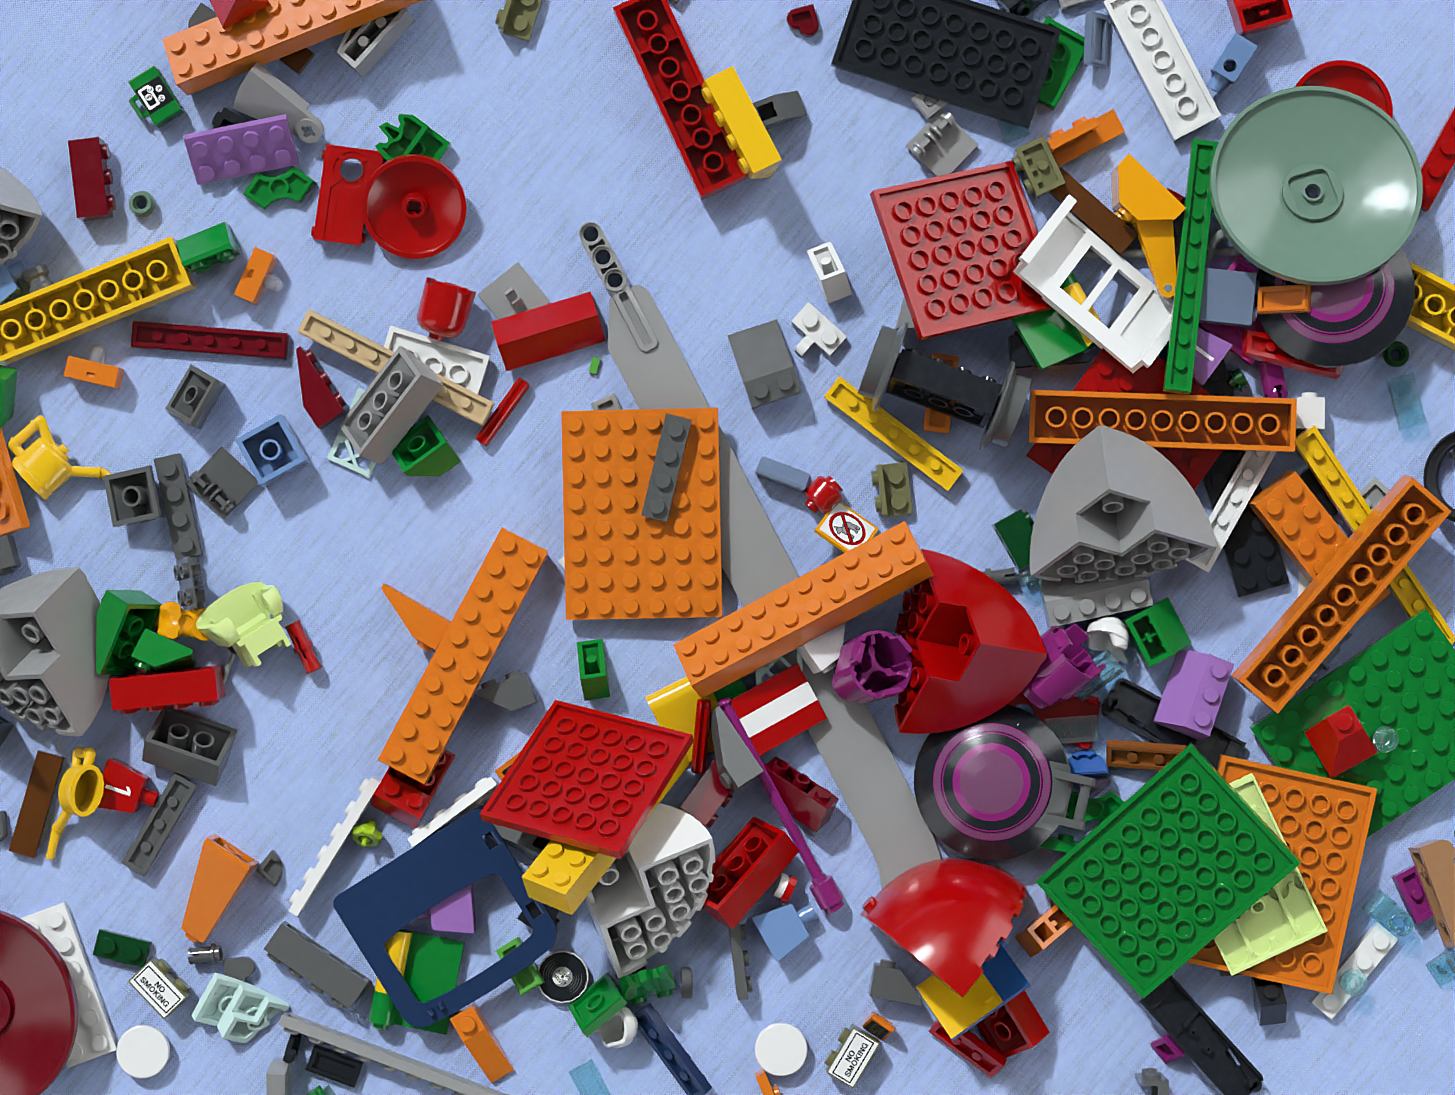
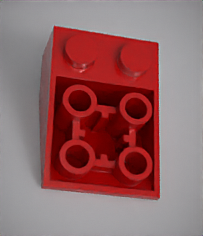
(1258, 15)
(407, 798)

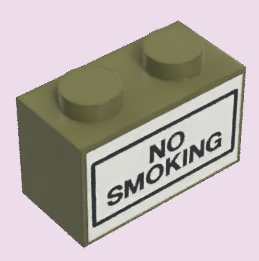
(160, 986)
(851, 1055)

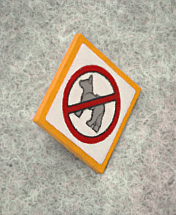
(845, 528)

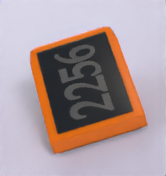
(878, 1025)

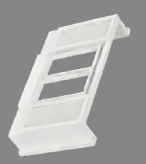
(1142, 325)

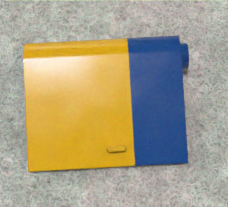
(992, 990)

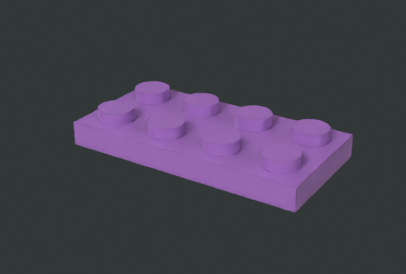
(241, 149)

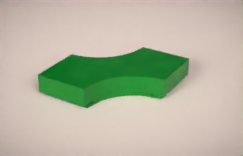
(290, 185)
(1097, 807)

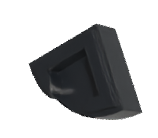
(292, 1048)

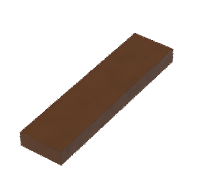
(1095, 214)
(36, 803)

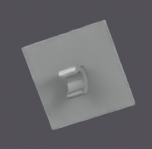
(513, 293)

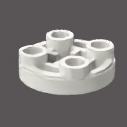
(781, 1049)
(143, 1051)

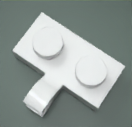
(817, 331)

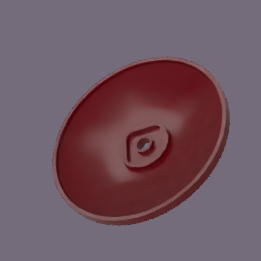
(35, 1009)

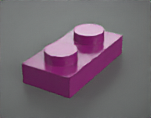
(1412, 894)

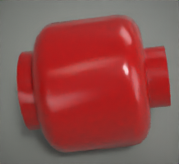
(823, 495)

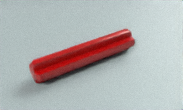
(502, 411)
(701, 735)

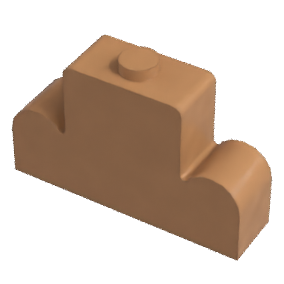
(1436, 870)

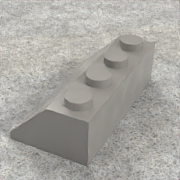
(390, 405)
(1074, 602)

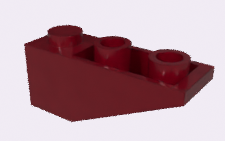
(317, 395)
(801, 795)

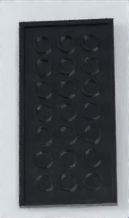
(951, 53)

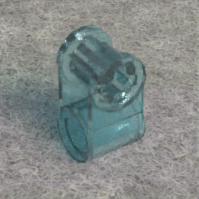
(1386, 911)

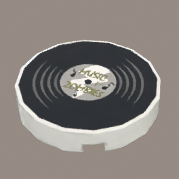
(563, 975)

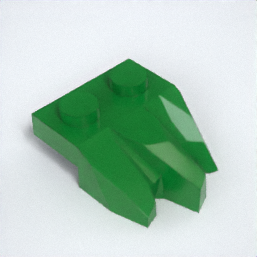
(411, 138)
(648, 983)

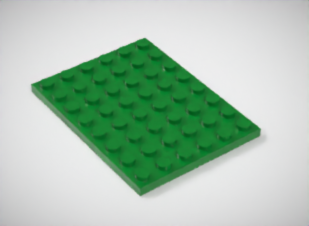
(1393, 683)
(1168, 871)

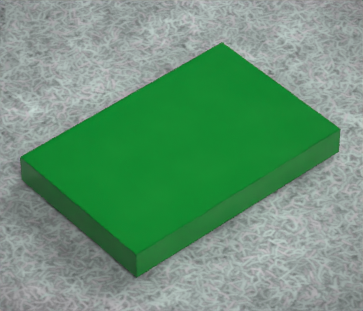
(1063, 65)

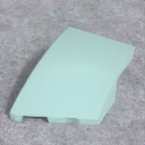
(237, 1008)

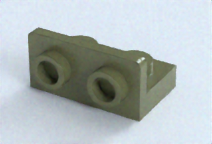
(518, 18)
(1037, 167)
(893, 489)

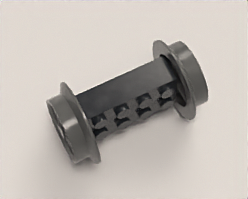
(945, 388)

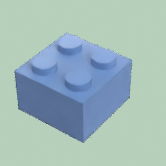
(272, 450)

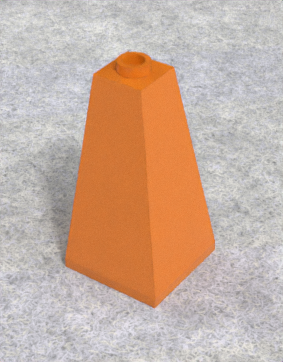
(216, 883)

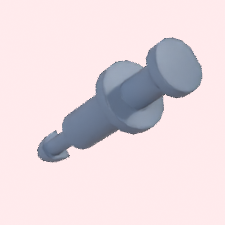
(1324, 665)

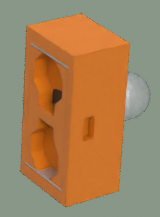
(258, 277)
(94, 369)

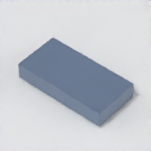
(1096, 39)

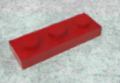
(972, 1049)

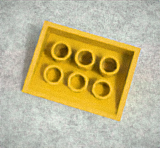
(741, 123)

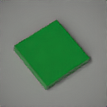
(597, 1004)

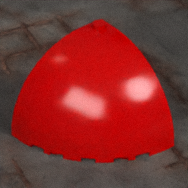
(968, 647)
(948, 916)

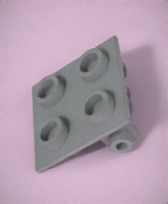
(942, 144)

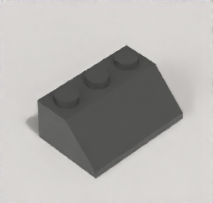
(189, 745)

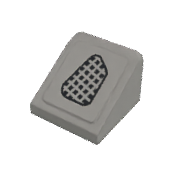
(927, 105)

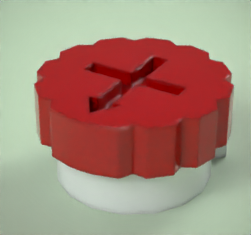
(784, 887)

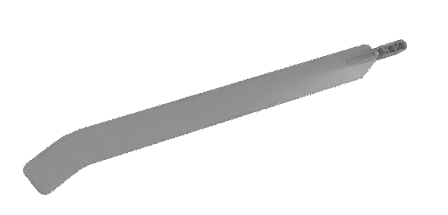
(760, 565)

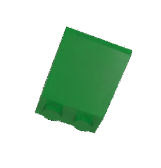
(119, 627)

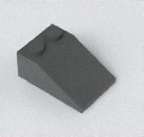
(764, 364)

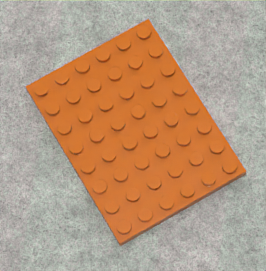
(630, 562)
(1327, 830)

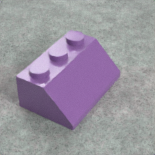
(1193, 693)

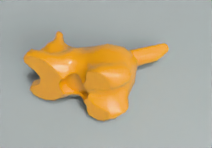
(177, 622)

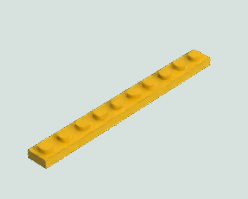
(1354, 511)

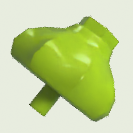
(367, 834)

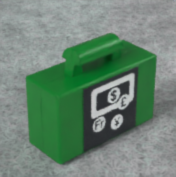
(155, 97)

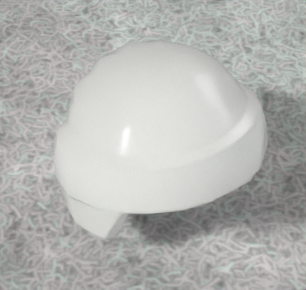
(1109, 634)
(619, 1029)

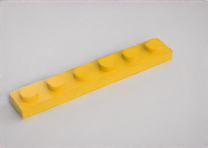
(893, 434)

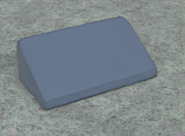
(782, 474)

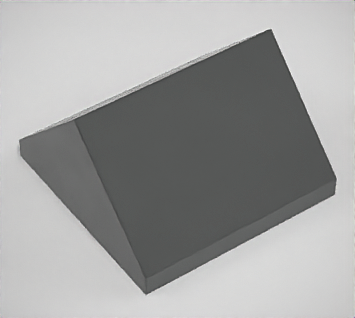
(195, 397)
(132, 496)

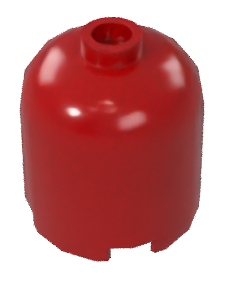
(444, 309)

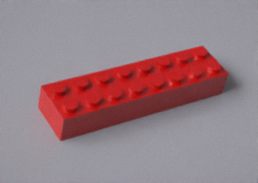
(676, 89)

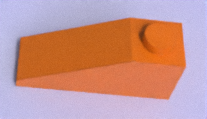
(421, 621)
(1043, 930)
(481, 1042)

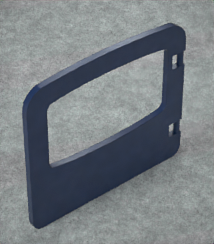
(418, 881)

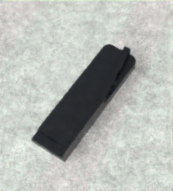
(1131, 700)
(1201, 1040)

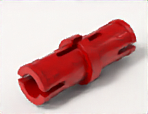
(303, 647)

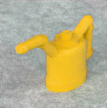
(44, 462)
(77, 794)

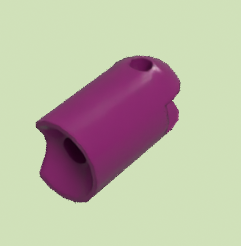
(1272, 381)

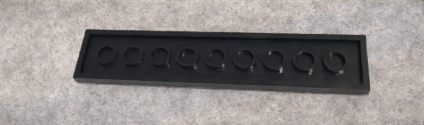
(1250, 548)

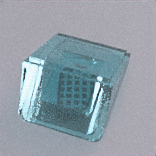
(1443, 967)

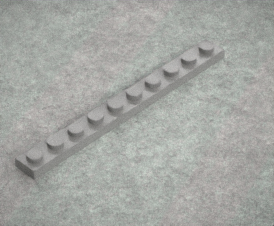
(390, 1060)

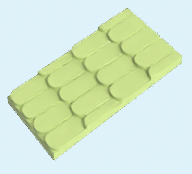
(1280, 917)

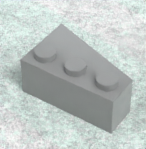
(369, 42)

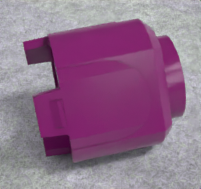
(882, 663)
(1065, 669)

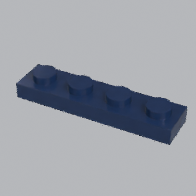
(671, 1052)

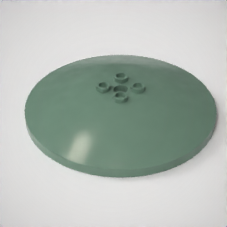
(1323, 142)

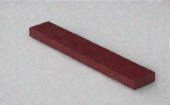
(209, 340)

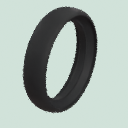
(1432, 468)

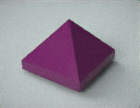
(1166, 1049)

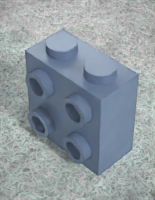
(1228, 298)

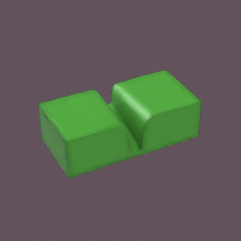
(594, 365)

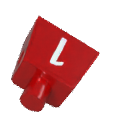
(125, 788)

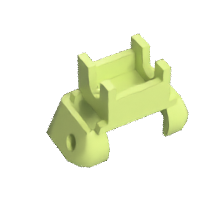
(244, 621)

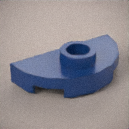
(1088, 764)

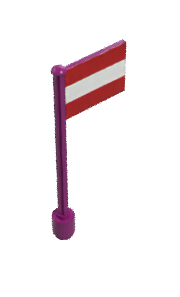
(766, 719)

